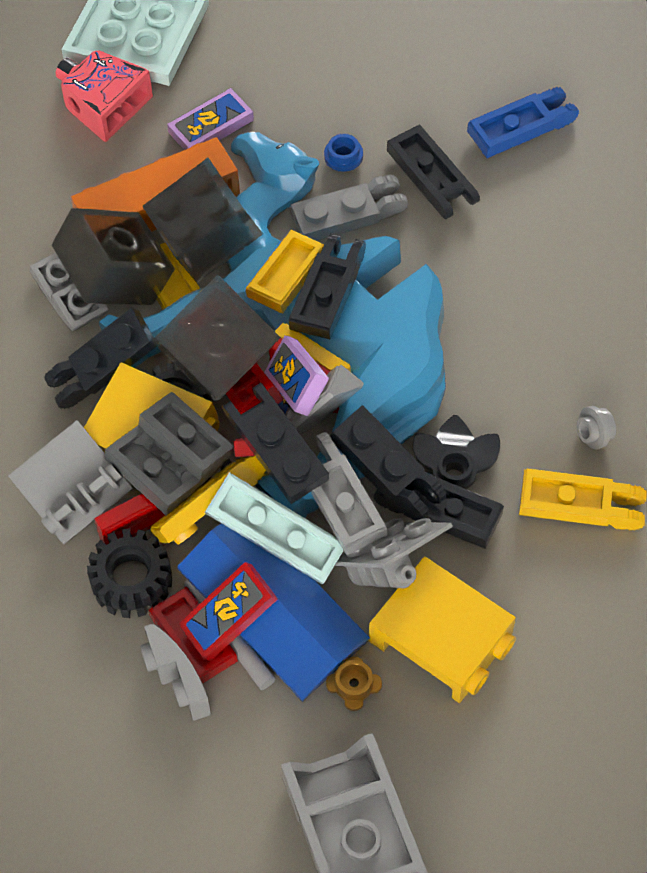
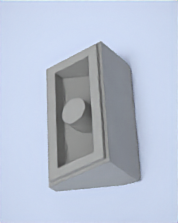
(339, 389)

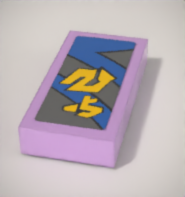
(211, 119)
(296, 375)

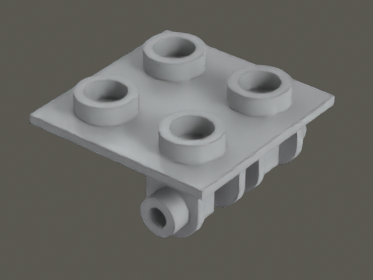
(70, 482)
(387, 559)

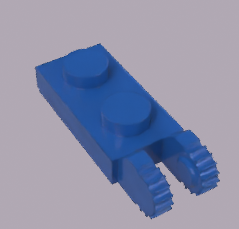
(521, 121)

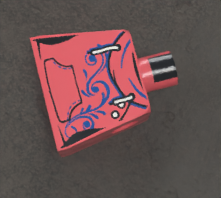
(104, 91)

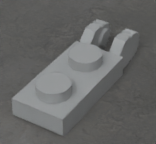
(349, 208)
(346, 501)

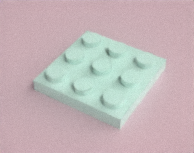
(137, 31)

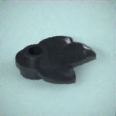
(456, 450)

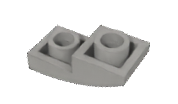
(63, 294)
(175, 667)

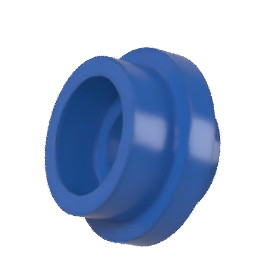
(343, 153)

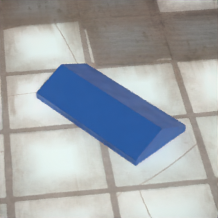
(302, 632)

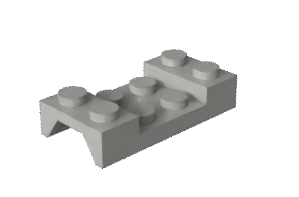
(352, 813)

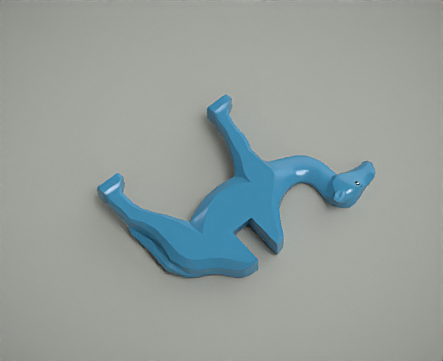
(385, 340)

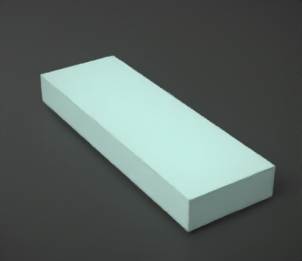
(275, 528)

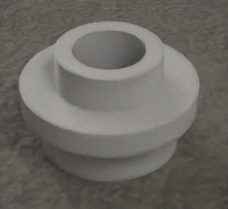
(596, 427)

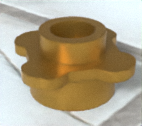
(357, 670)

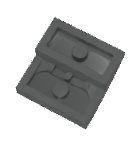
(169, 453)

